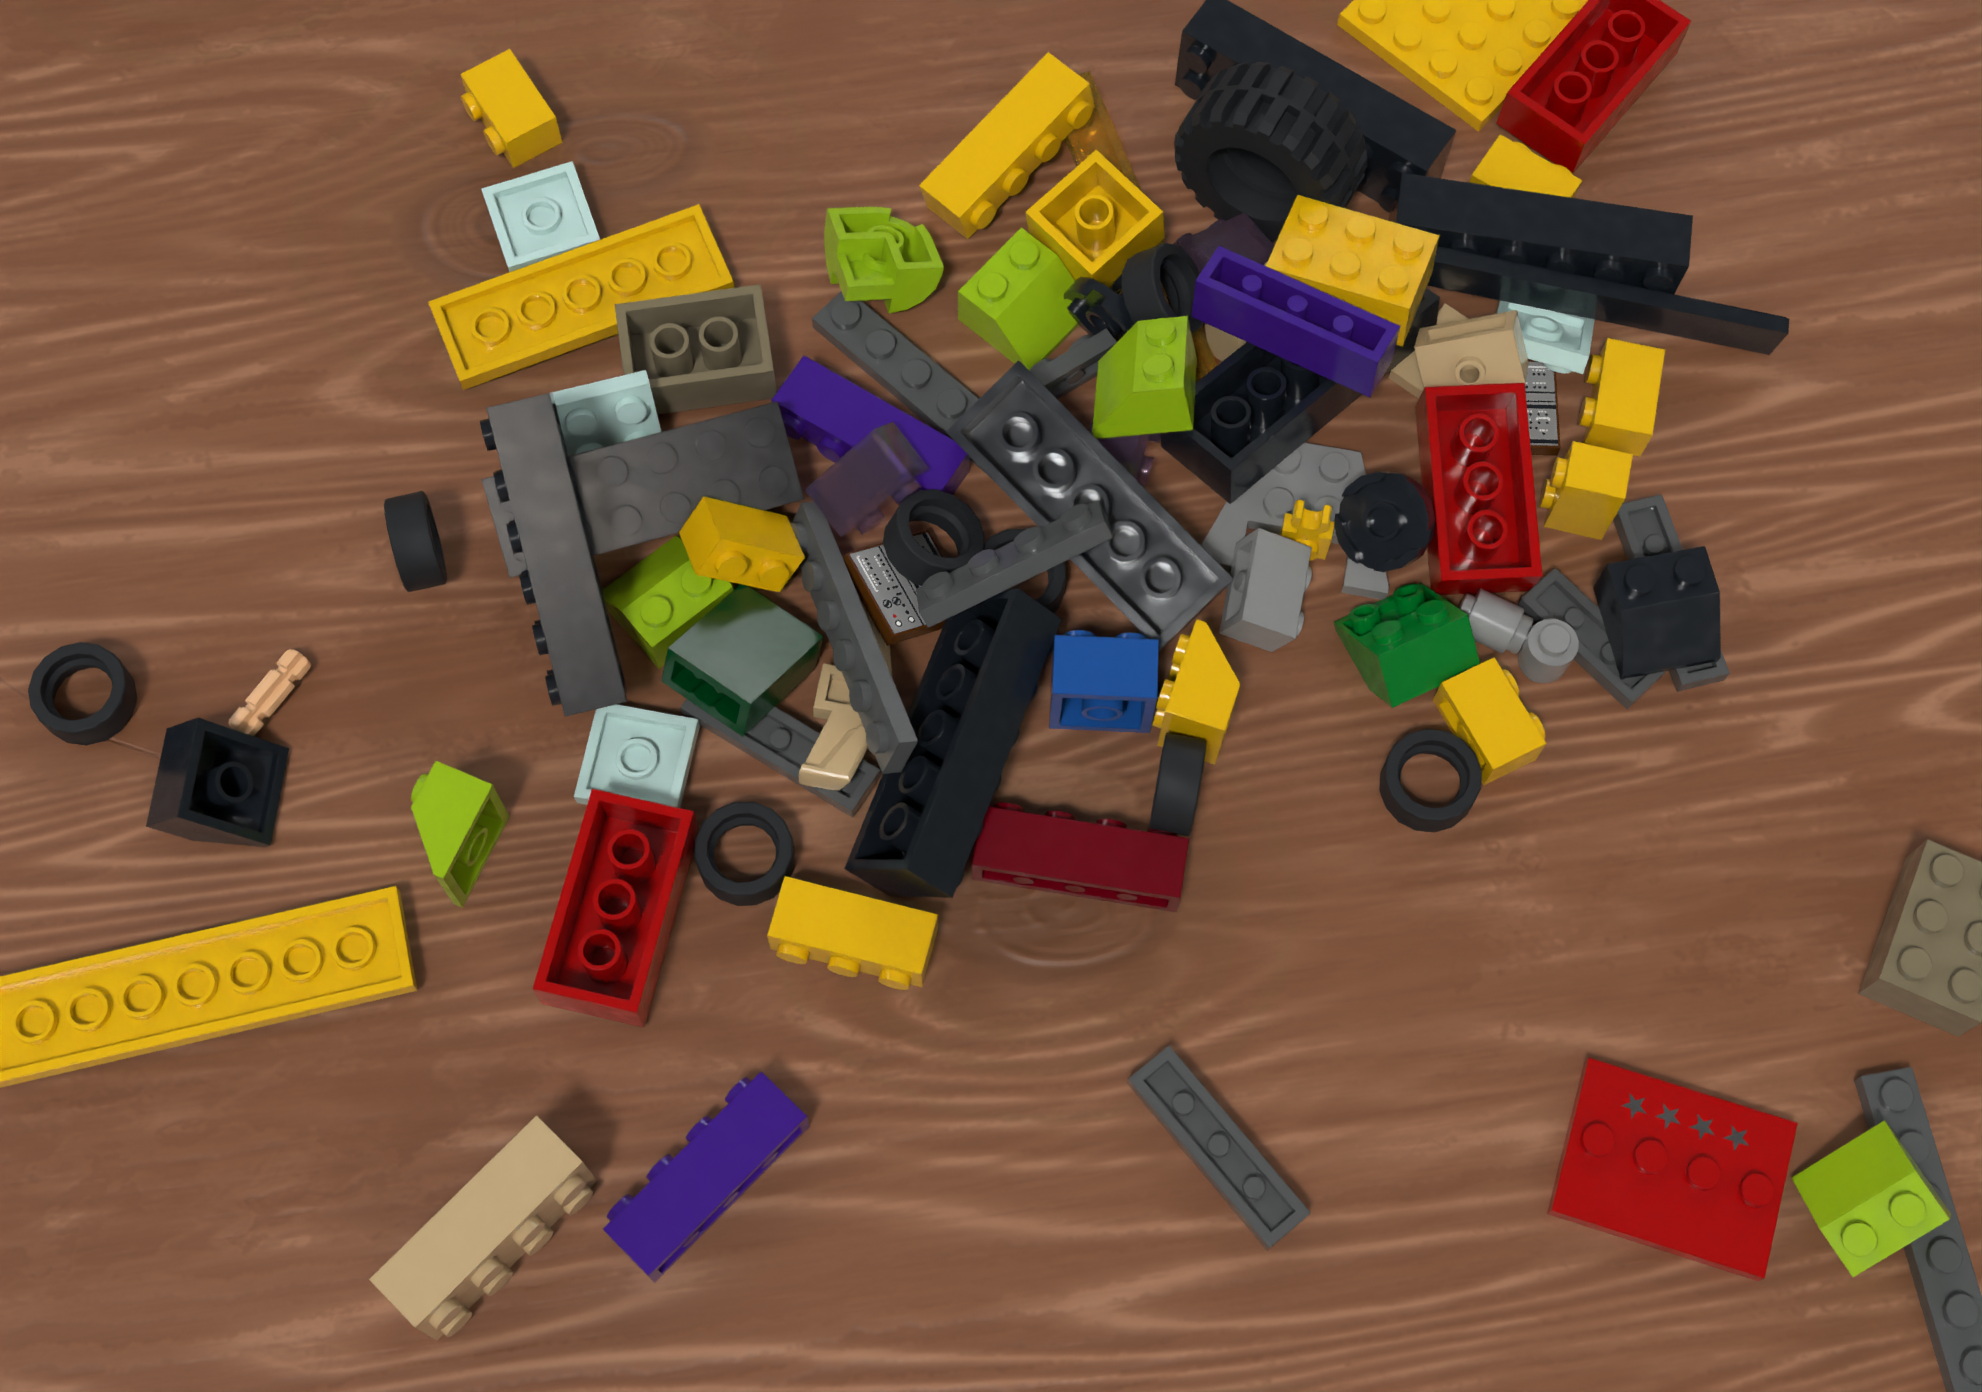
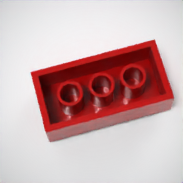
(1591, 76)
(1480, 488)
(617, 908)

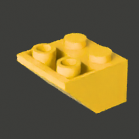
(1198, 693)

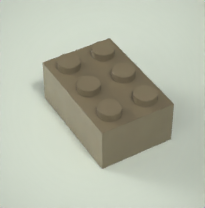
(699, 348)
(1932, 942)

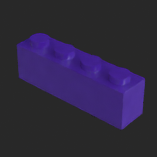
(1294, 321)
(841, 414)
(706, 1175)

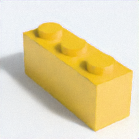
(852, 933)

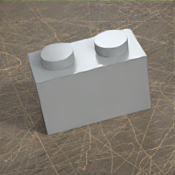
(1266, 590)

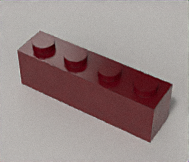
(1080, 857)

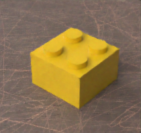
(1096, 220)

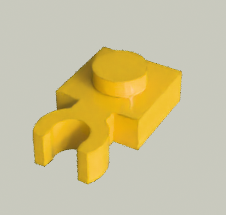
(1309, 528)

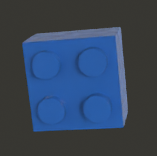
(1103, 682)

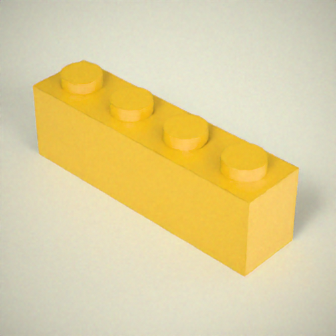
(1008, 146)

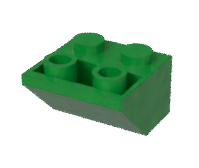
(1408, 643)

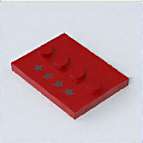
(1673, 1169)

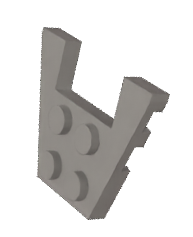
(1308, 474)

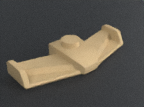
(843, 735)

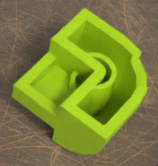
(880, 257)

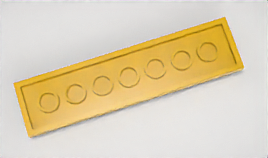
(203, 985)

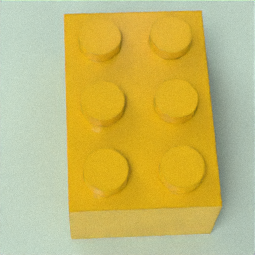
(1357, 259)

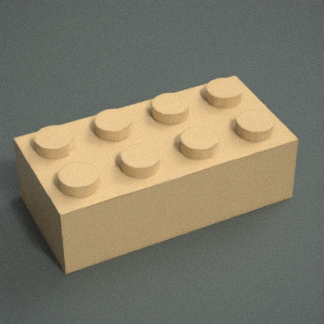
(485, 1231)

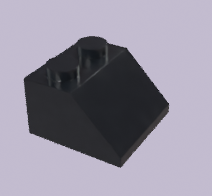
(1661, 612)
(217, 785)

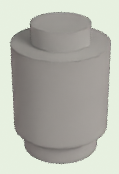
(1496, 621)
(1548, 650)

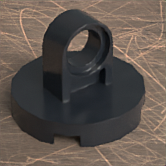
(1099, 307)
(1385, 521)

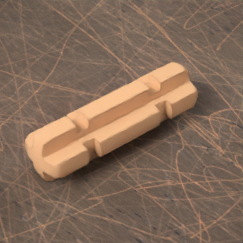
(270, 692)

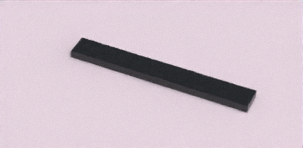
(1607, 301)

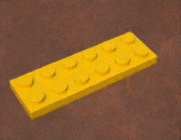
(574, 295)

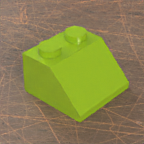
(1019, 301)
(1147, 381)
(662, 599)
(458, 826)
(1870, 1198)

